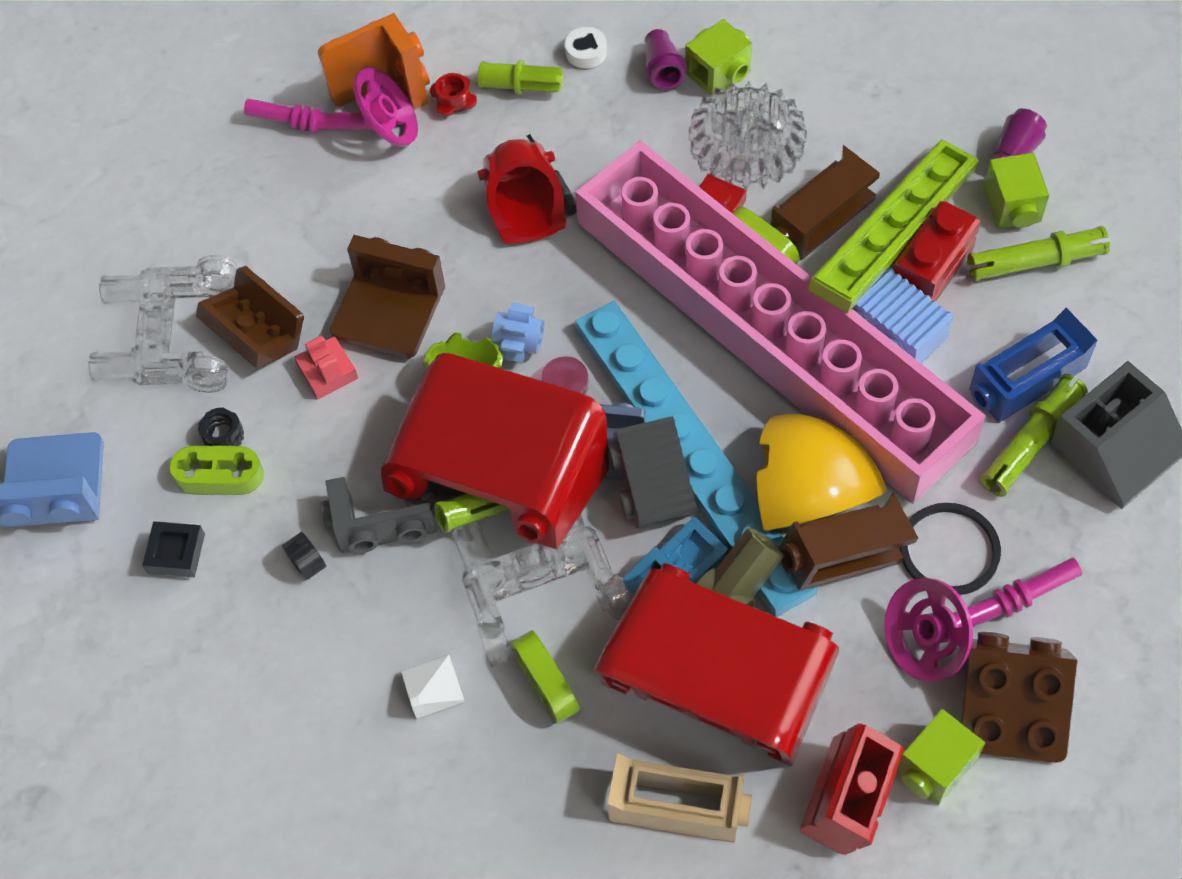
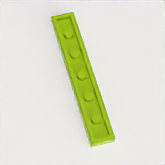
(891, 226)

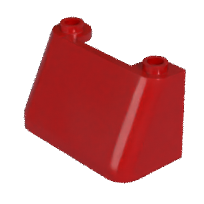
(502, 442)
(719, 661)

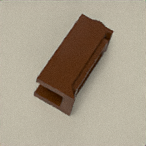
(826, 203)
(846, 544)

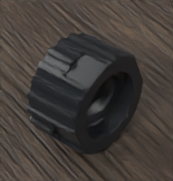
(218, 417)
(304, 555)

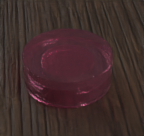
(567, 373)

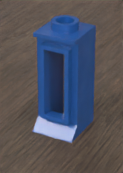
(1003, 398)

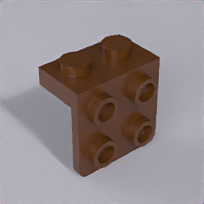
(388, 297)
(1020, 696)

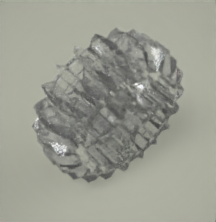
(747, 135)

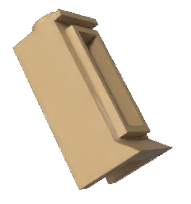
(672, 817)

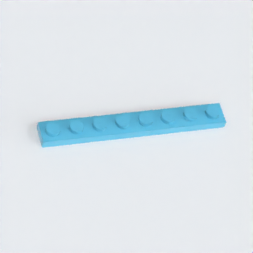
(714, 481)

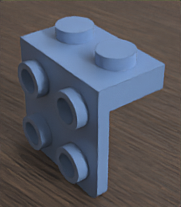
(52, 480)

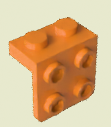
(380, 46)

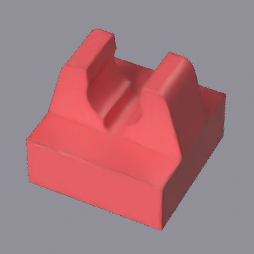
(325, 366)

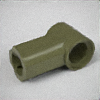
(744, 568)

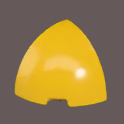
(812, 471)

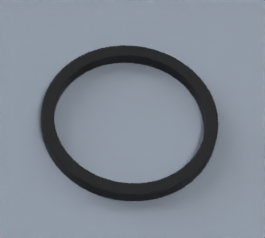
(978, 518)

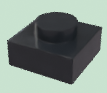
(173, 549)

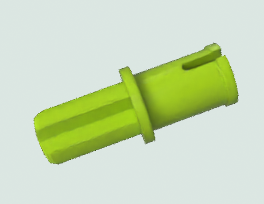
(520, 77)

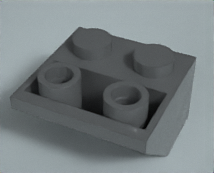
(1121, 434)

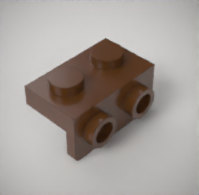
(253, 319)

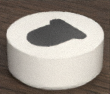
(586, 47)

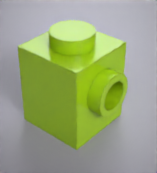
(718, 57)

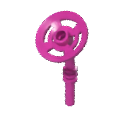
(376, 111)
(956, 627)

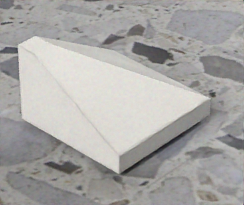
(432, 686)

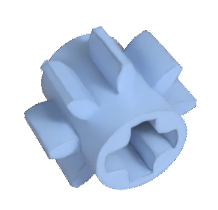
(517, 332)

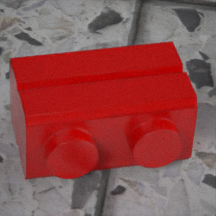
(938, 249)
(852, 789)

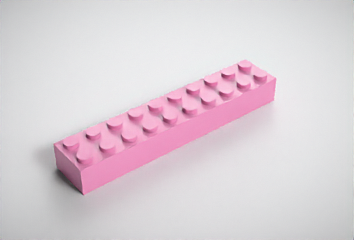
(764, 315)

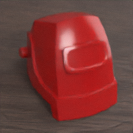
(523, 191)

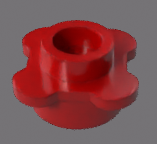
(452, 94)

